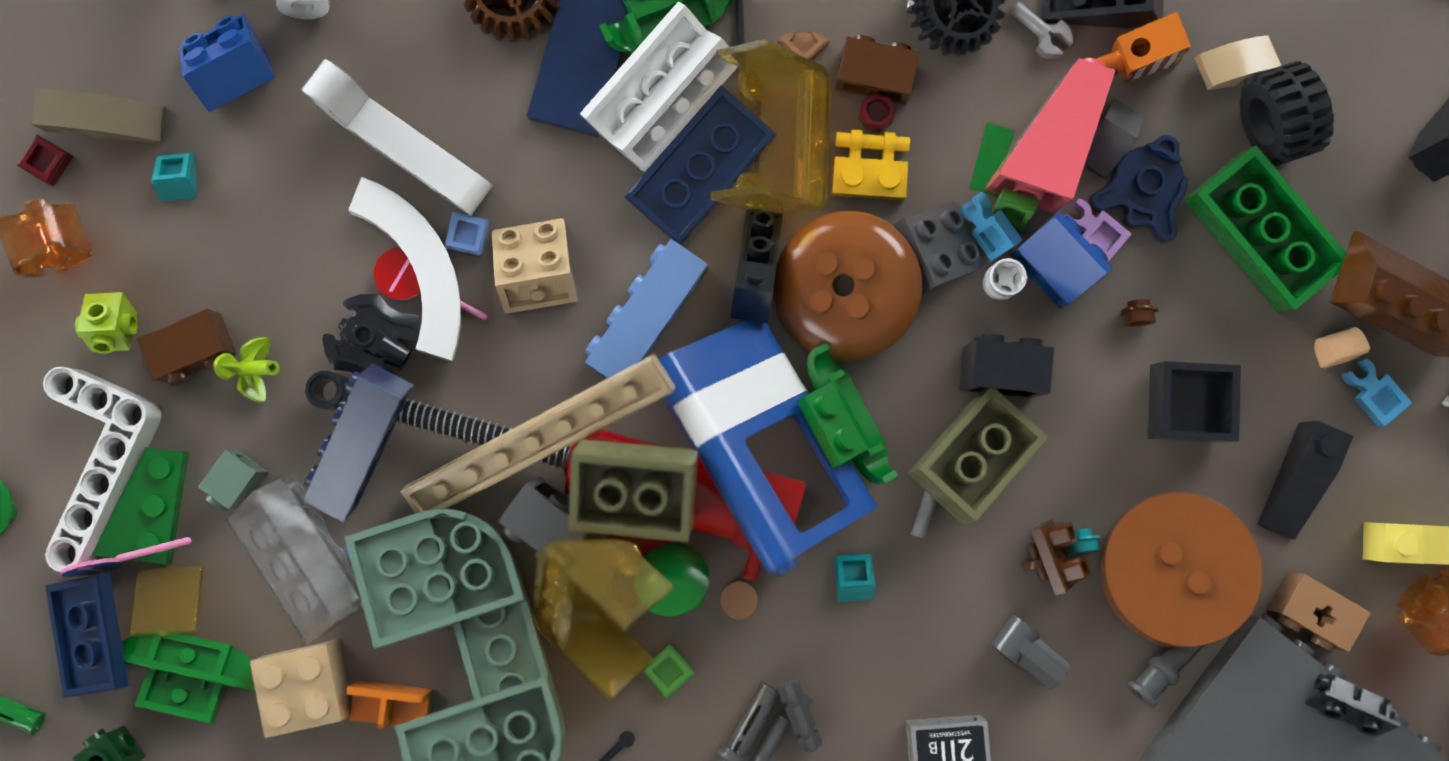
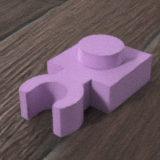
(1101, 229)

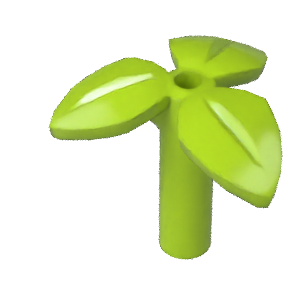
(249, 368)

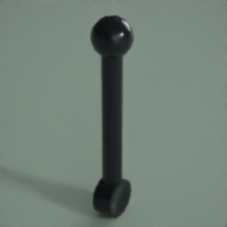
(740, 22)
(626, 740)

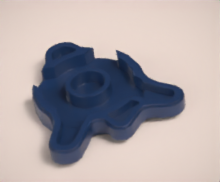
(1148, 187)

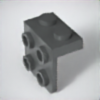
(941, 244)

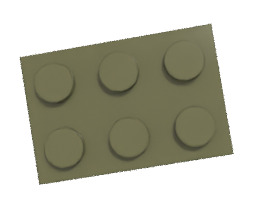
(978, 455)
(633, 490)

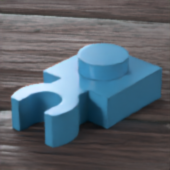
(992, 230)
(1379, 396)

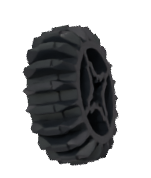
(979, 14)

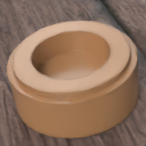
(739, 600)

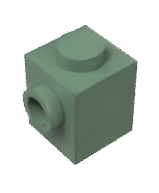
(231, 480)

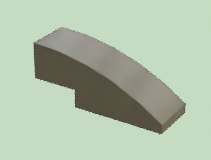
(98, 115)

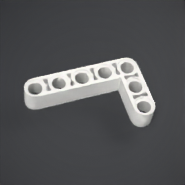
(353, 109)
(103, 460)

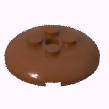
(884, 290)

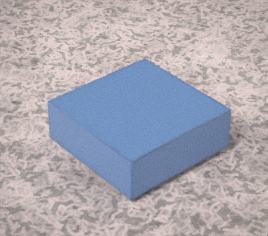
(467, 234)

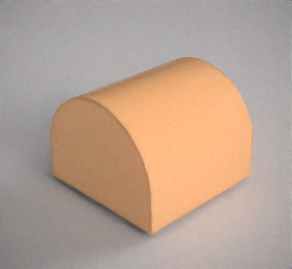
(1341, 347)

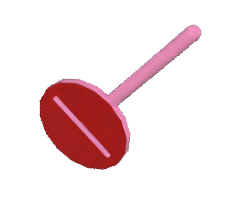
(399, 282)

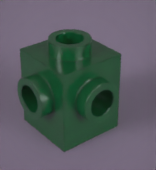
(110, 746)

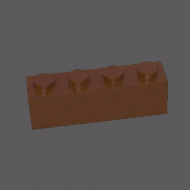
(1394, 294)

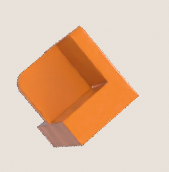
(388, 703)

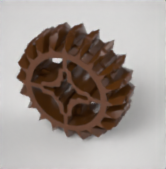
(520, 23)

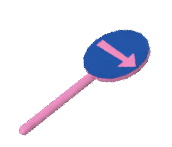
(103, 565)

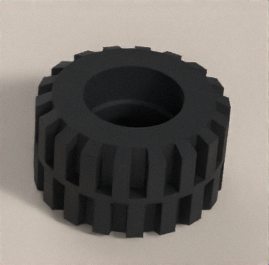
(1287, 112)

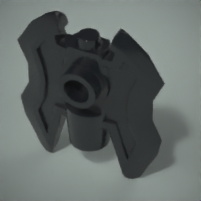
(372, 336)

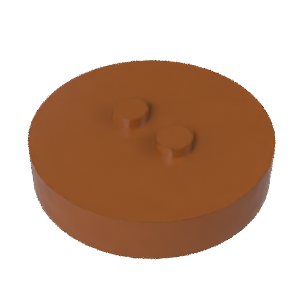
(1181, 570)

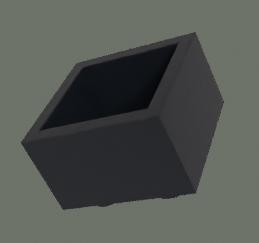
(1011, 368)
(1194, 402)

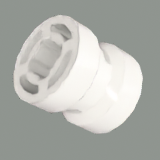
(1010, 274)

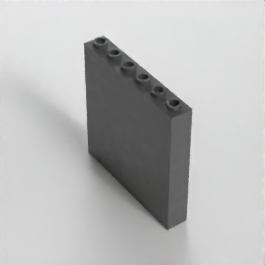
(1255, 710)

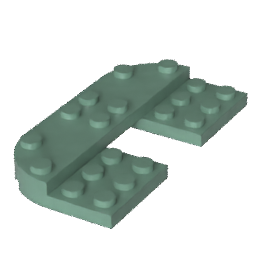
(462, 573)

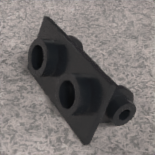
(1368, 713)

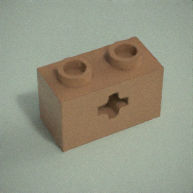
(1338, 620)

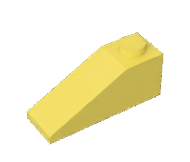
(1406, 543)

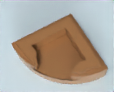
(804, 43)

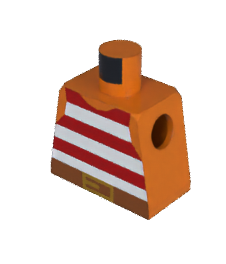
(1157, 43)

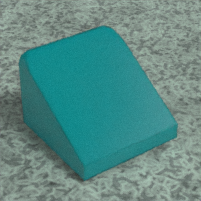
(175, 177)
(854, 577)

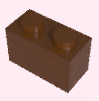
(877, 68)
(185, 346)

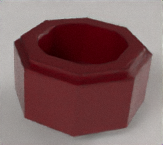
(877, 112)

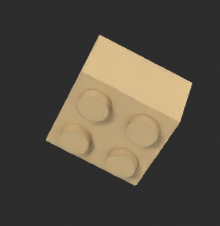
(301, 688)

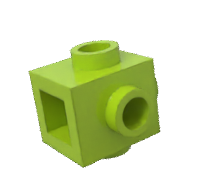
(107, 322)

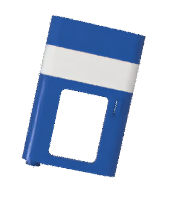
(721, 397)

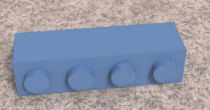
(649, 310)

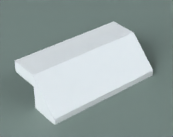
(659, 88)

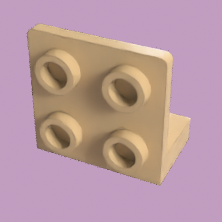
(533, 266)

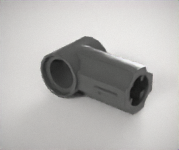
(1023, 647)

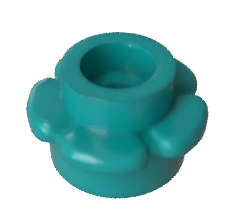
(1085, 542)

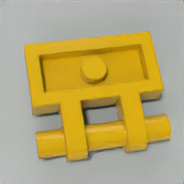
(870, 177)

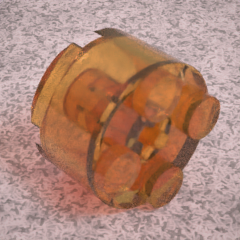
(44, 238)
(1426, 612)

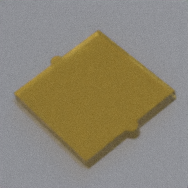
(167, 600)

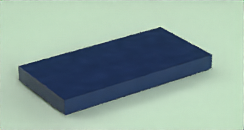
(575, 63)
(701, 159)

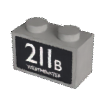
(948, 739)

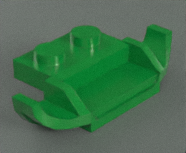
(647, 14)
(842, 419)
(186, 674)

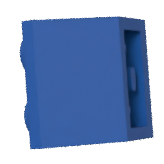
(225, 62)
(1062, 260)

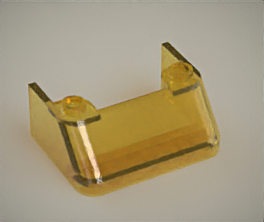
(796, 105)
(588, 600)

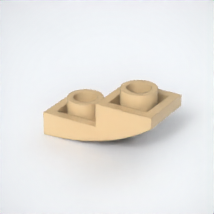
(1236, 61)

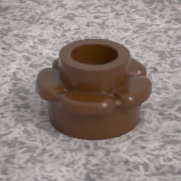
(1139, 313)

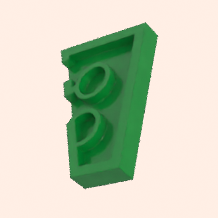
(147, 508)

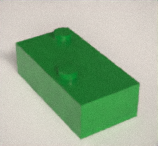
(1267, 229)

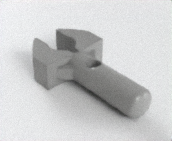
(1044, 31)

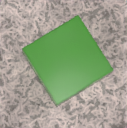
(1016, 207)
(669, 670)

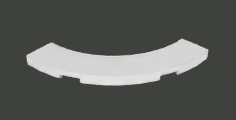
(428, 258)

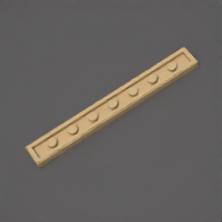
(540, 436)

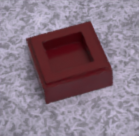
(45, 160)

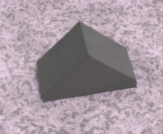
(1113, 137)

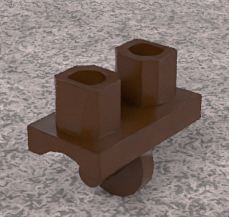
(1050, 558)

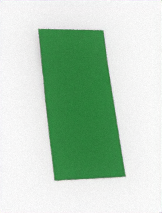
(994, 142)

